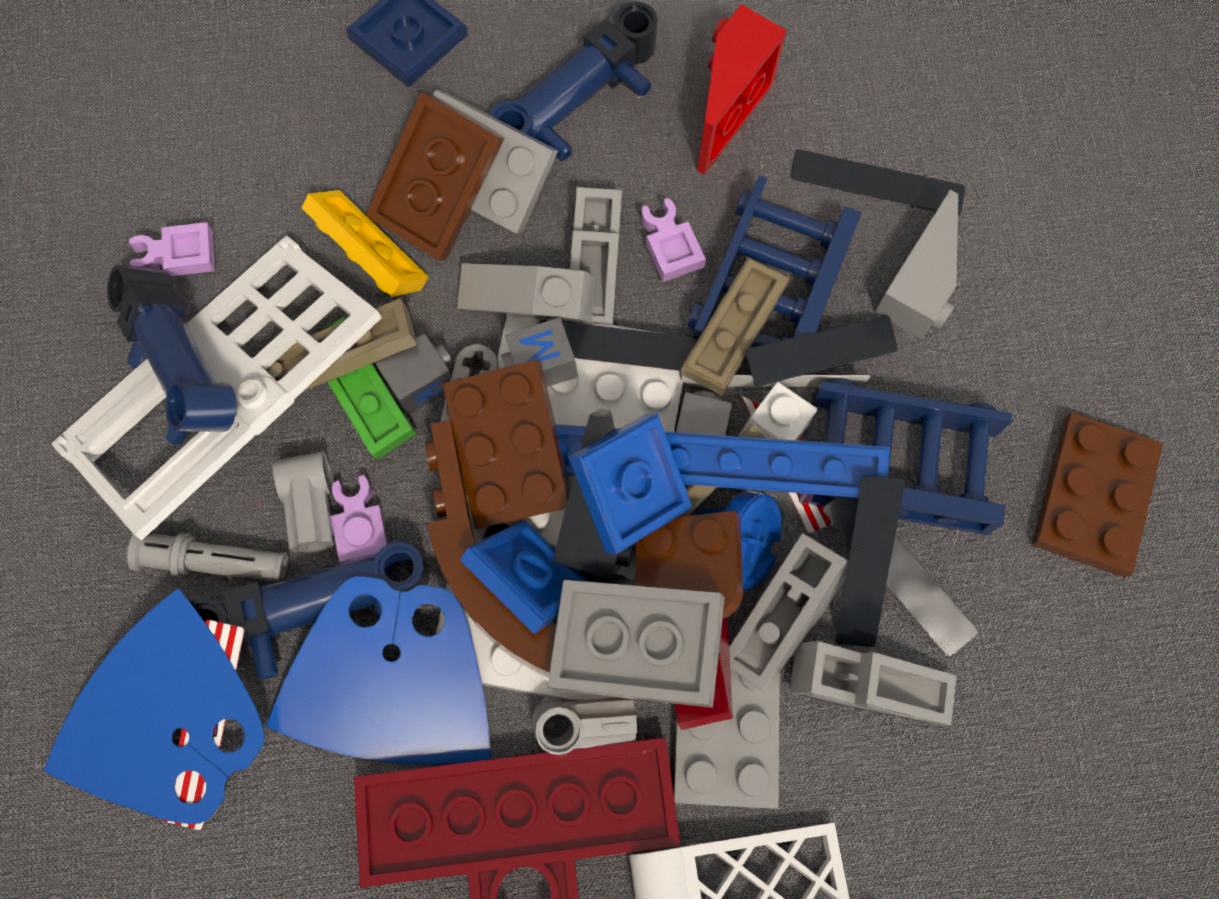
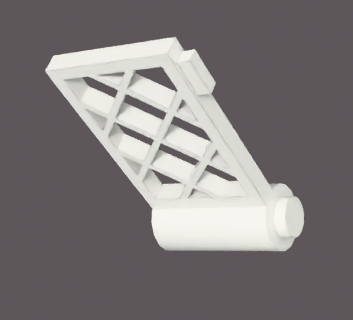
(674, 875)

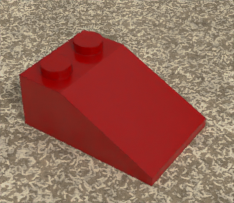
(740, 77)

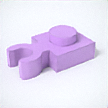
(671, 245)
(180, 251)
(361, 528)

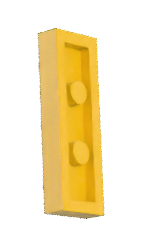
(364, 243)

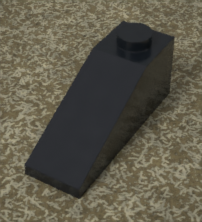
(578, 537)

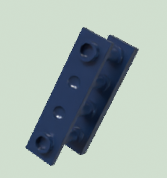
(818, 273)
(923, 501)

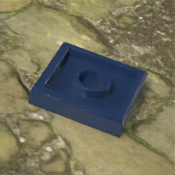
(407, 36)

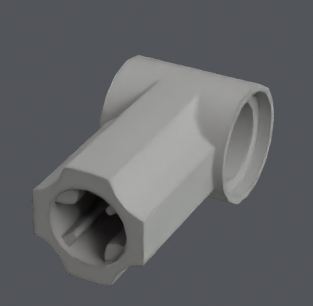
(304, 489)
(590, 724)

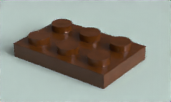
(434, 176)
(507, 444)
(1098, 495)

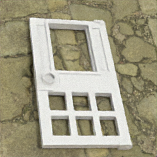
(257, 393)

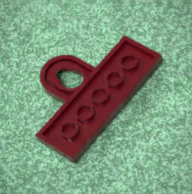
(515, 815)

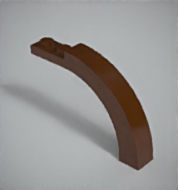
(452, 539)

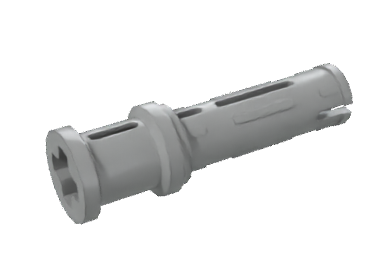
(184, 554)

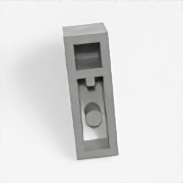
(927, 277)
(527, 291)
(787, 611)

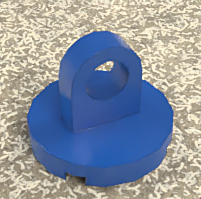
(759, 528)

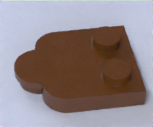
(695, 556)

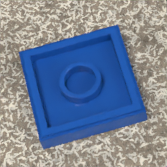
(630, 482)
(521, 573)

